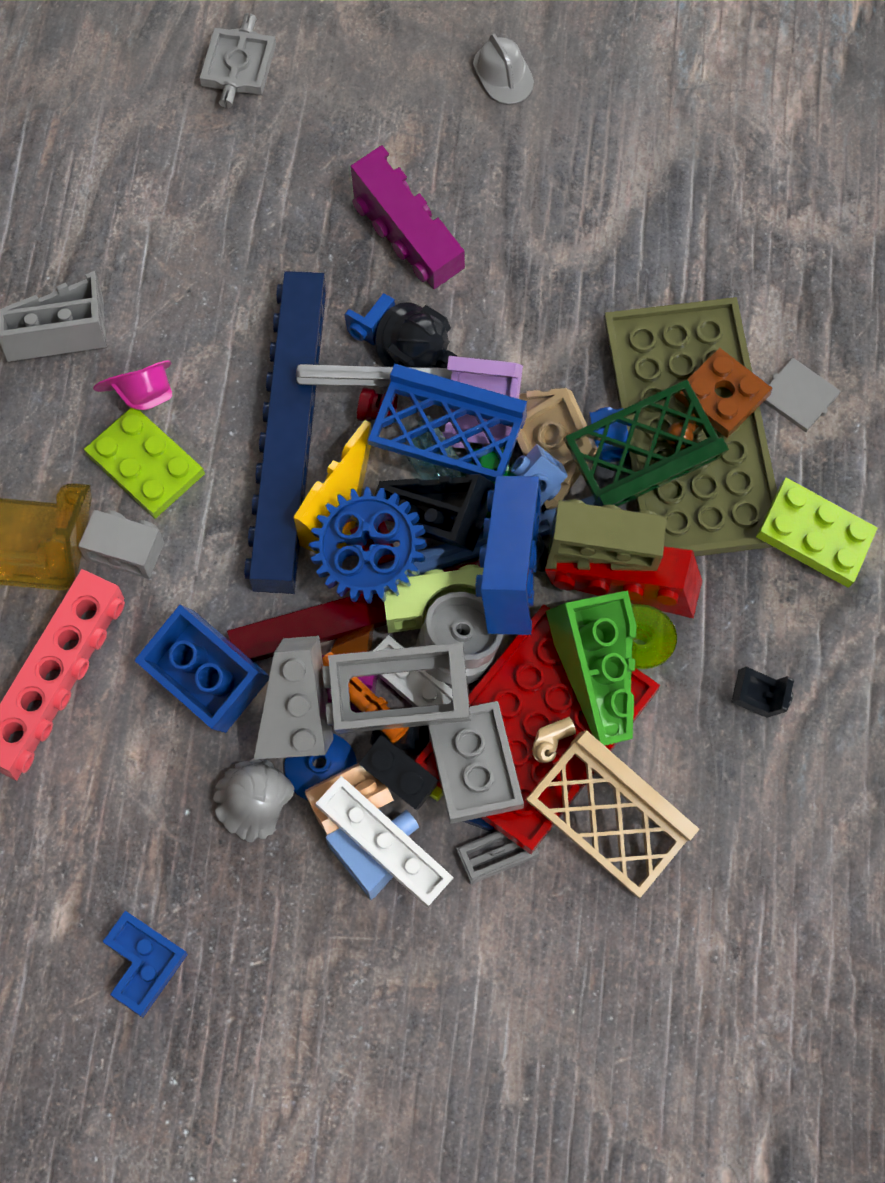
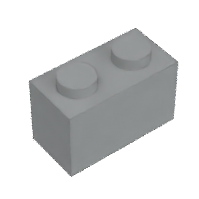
(122, 543)

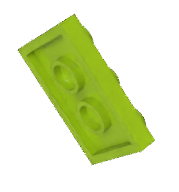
(144, 461)
(817, 532)

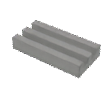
(476, 876)

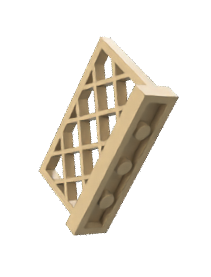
(634, 790)

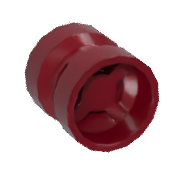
(370, 404)

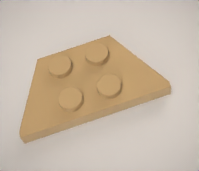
(548, 421)

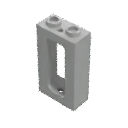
(346, 666)

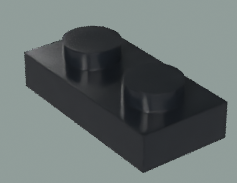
(399, 772)

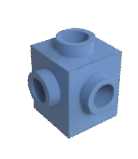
(546, 467)

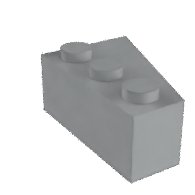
(55, 323)
(295, 703)

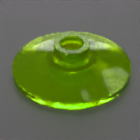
(658, 635)

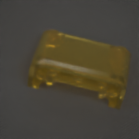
(43, 539)

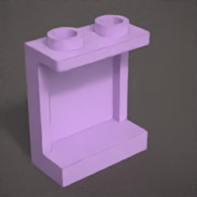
(488, 375)

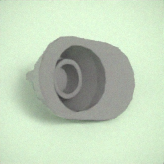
(503, 71)

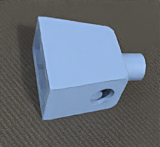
(361, 865)

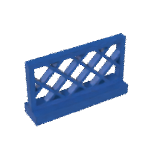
(463, 400)

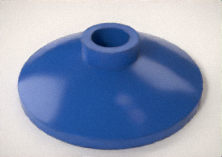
(305, 775)

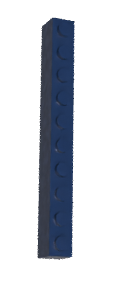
(287, 434)

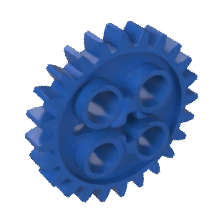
(366, 576)

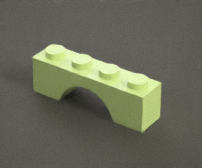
(411, 605)

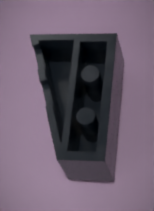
(447, 506)

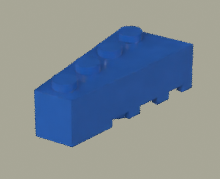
(510, 554)

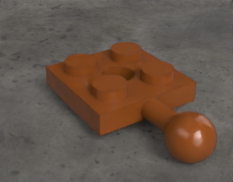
(723, 413)

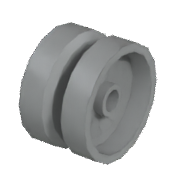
(459, 619)

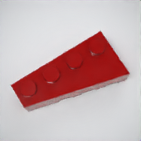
(670, 588)

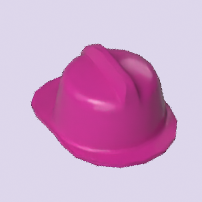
(140, 388)

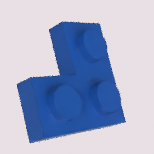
(152, 960)

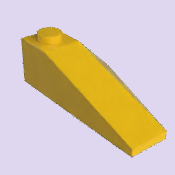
(340, 480)

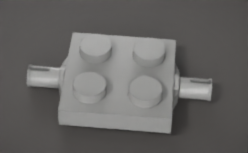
(238, 61)

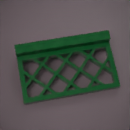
(659, 473)

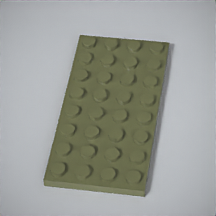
(727, 499)

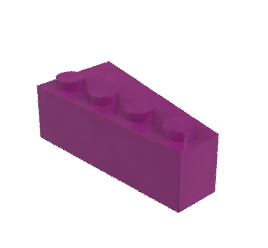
(405, 219)

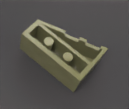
(605, 535)

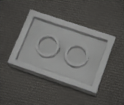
(476, 765)

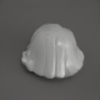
(252, 798)

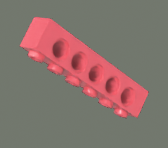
(85, 594)

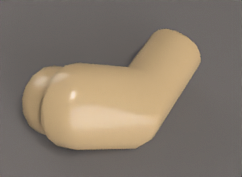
(548, 737)

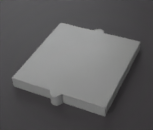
(801, 394)

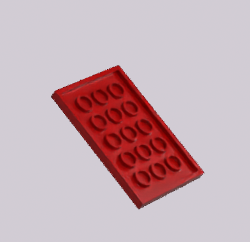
(531, 695)

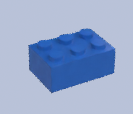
(202, 669)

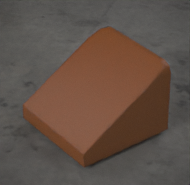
(354, 642)

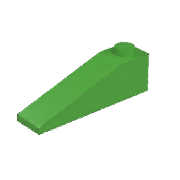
(596, 652)

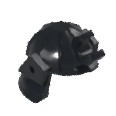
(413, 337)

